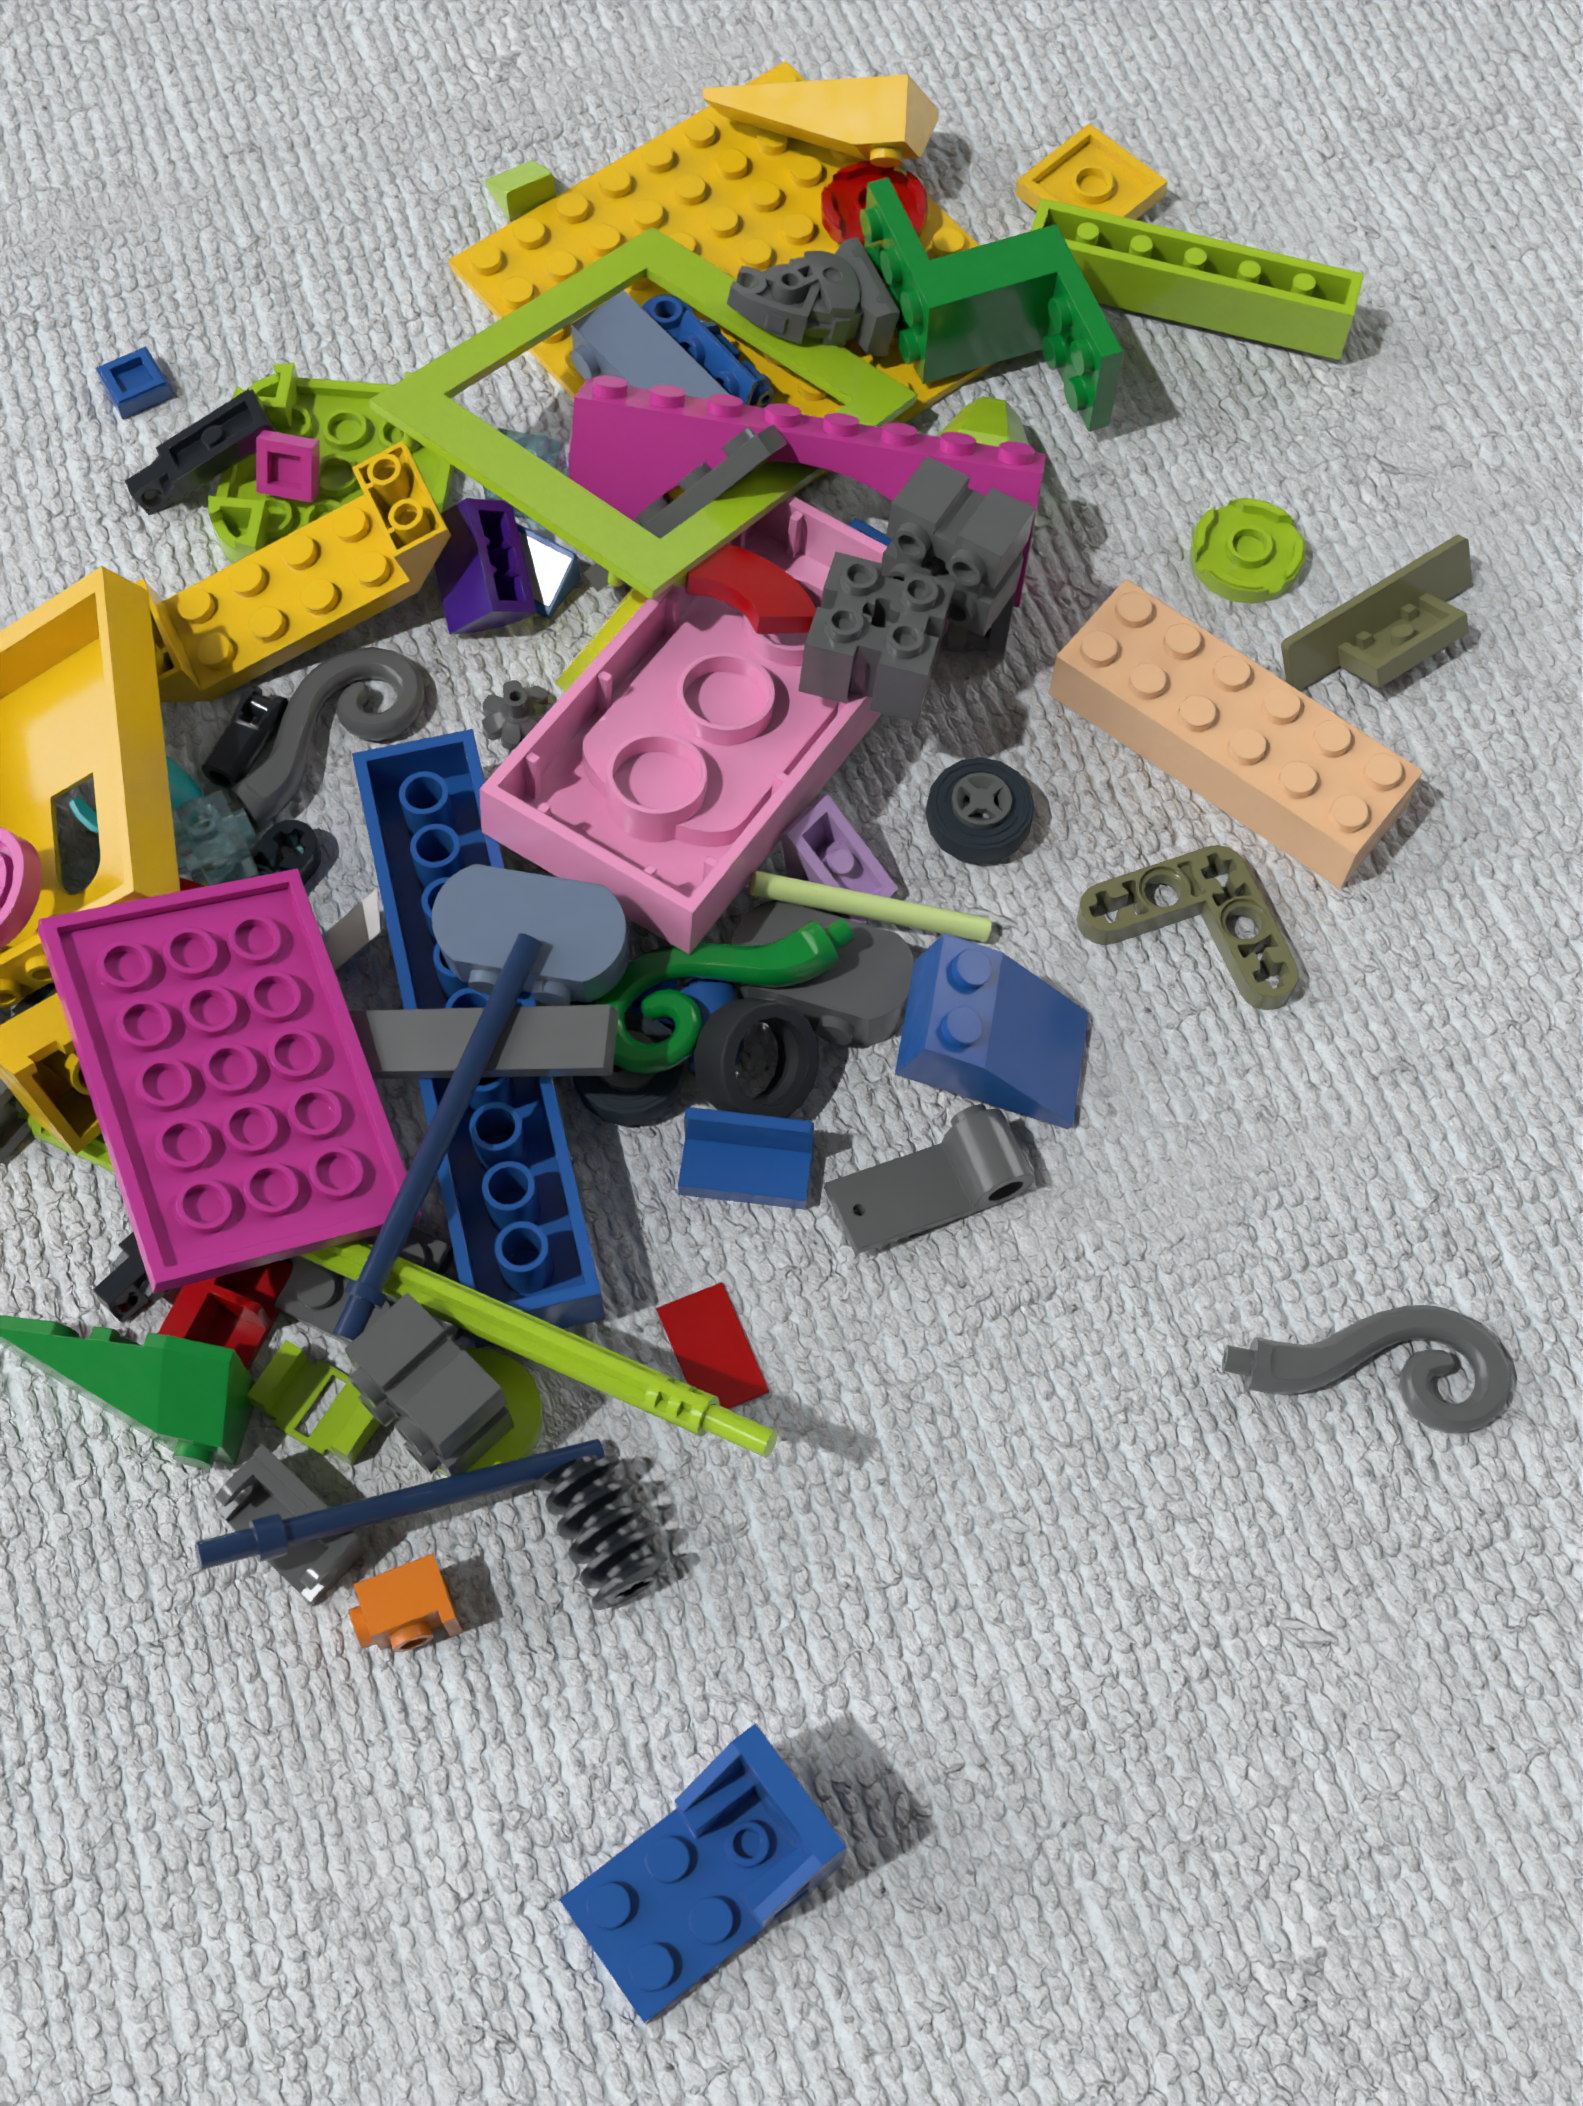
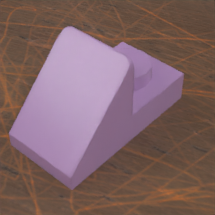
(830, 852)

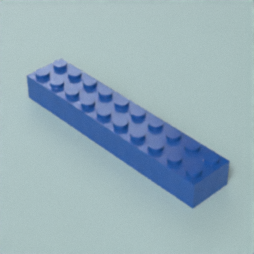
(509, 1166)

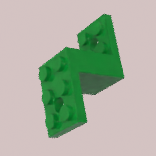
(994, 306)

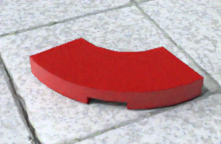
(755, 588)

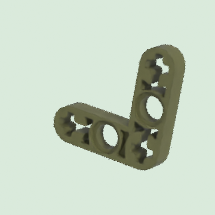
(1195, 898)

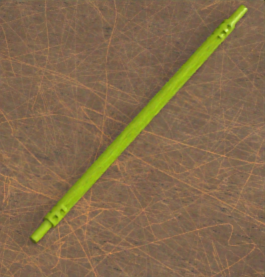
(526, 1336)

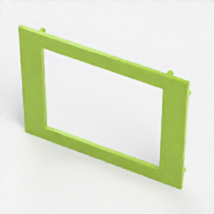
(631, 554)

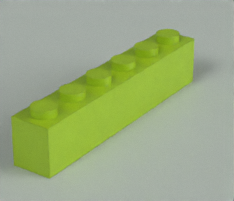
(1208, 280)

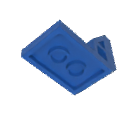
(706, 1875)

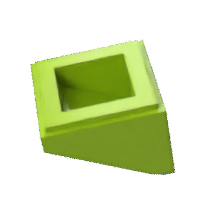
(522, 188)

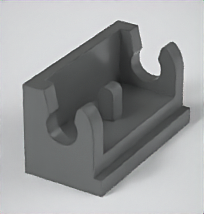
(269, 1488)

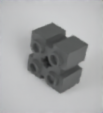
(959, 537)
(876, 636)
(430, 1388)

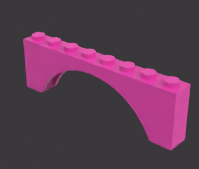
(643, 441)

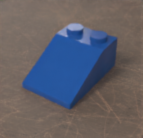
(992, 1032)

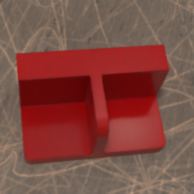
(230, 1309)

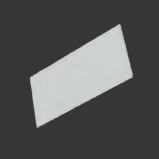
(354, 930)

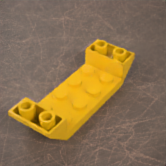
(300, 585)

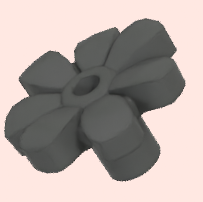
(514, 713)

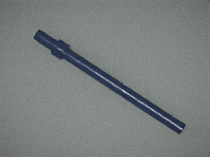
(272, 1536)

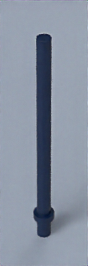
(367, 1291)

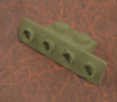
(1387, 624)

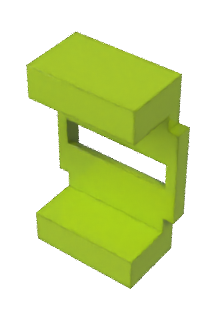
(289, 1390)

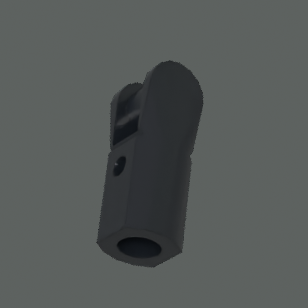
(242, 741)

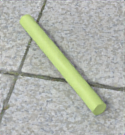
(869, 906)

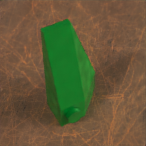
(168, 1389)

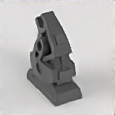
(820, 297)

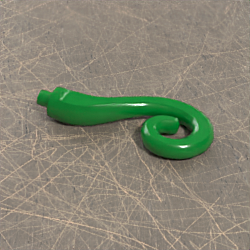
(775, 964)

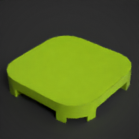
(348, 435)

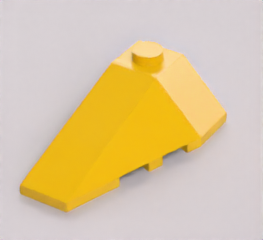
(861, 116)

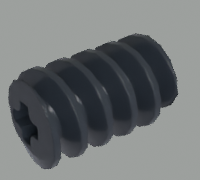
(601, 1529)

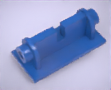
(720, 359)

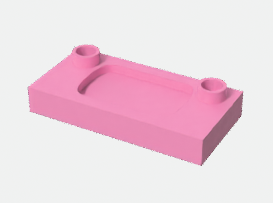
(684, 746)

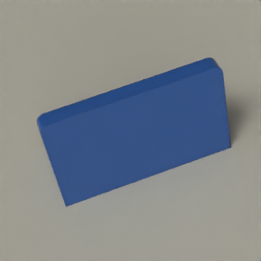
(746, 1158)

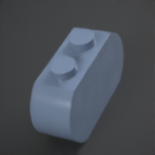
(575, 921)

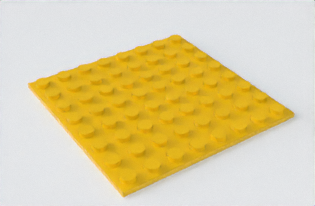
(724, 195)

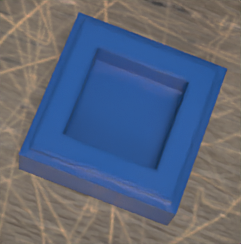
(134, 382)

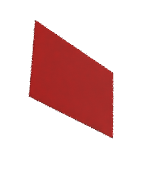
(713, 1346)

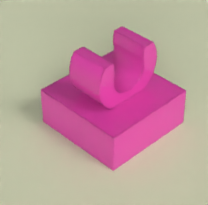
(287, 466)

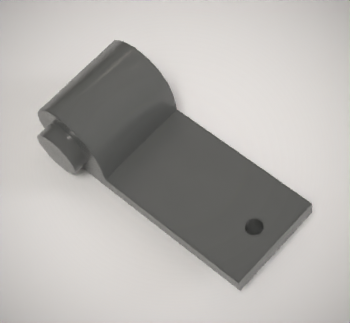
(965, 1173)

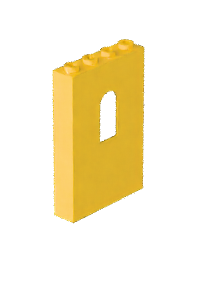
(76, 708)

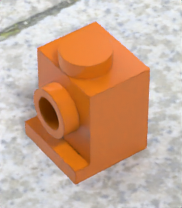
(404, 1606)

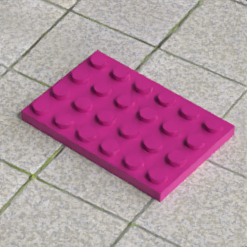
(224, 1076)

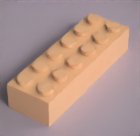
(1233, 732)

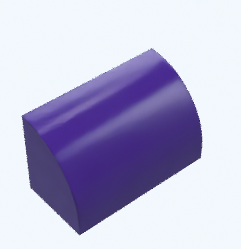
(483, 568)

